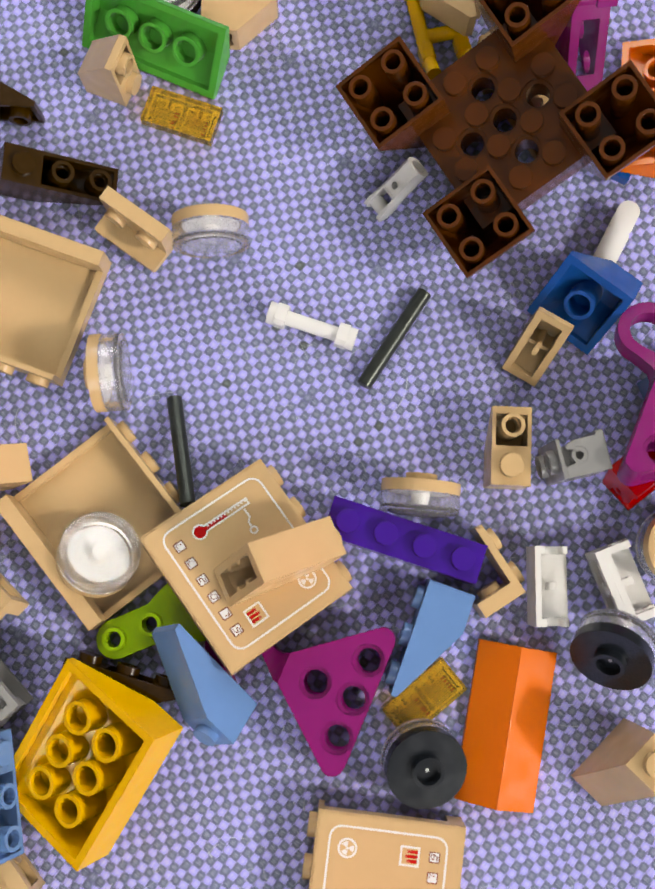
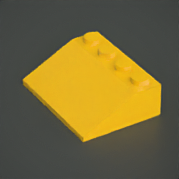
(89, 761)

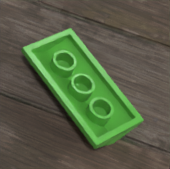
(164, 40)

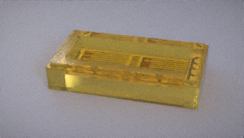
(181, 116)
(426, 694)

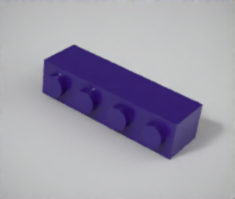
(407, 541)

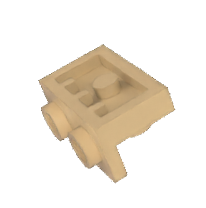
(134, 230)

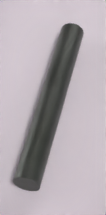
(394, 338)
(181, 450)

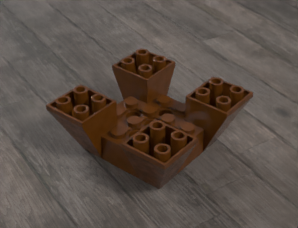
(518, 61)

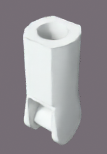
(398, 187)
(618, 231)

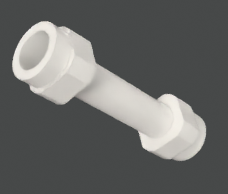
(281, 315)

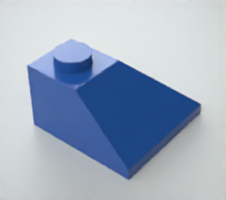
(588, 295)

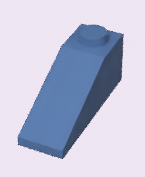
(203, 690)

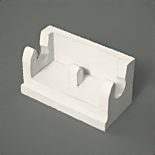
(620, 579)
(547, 586)

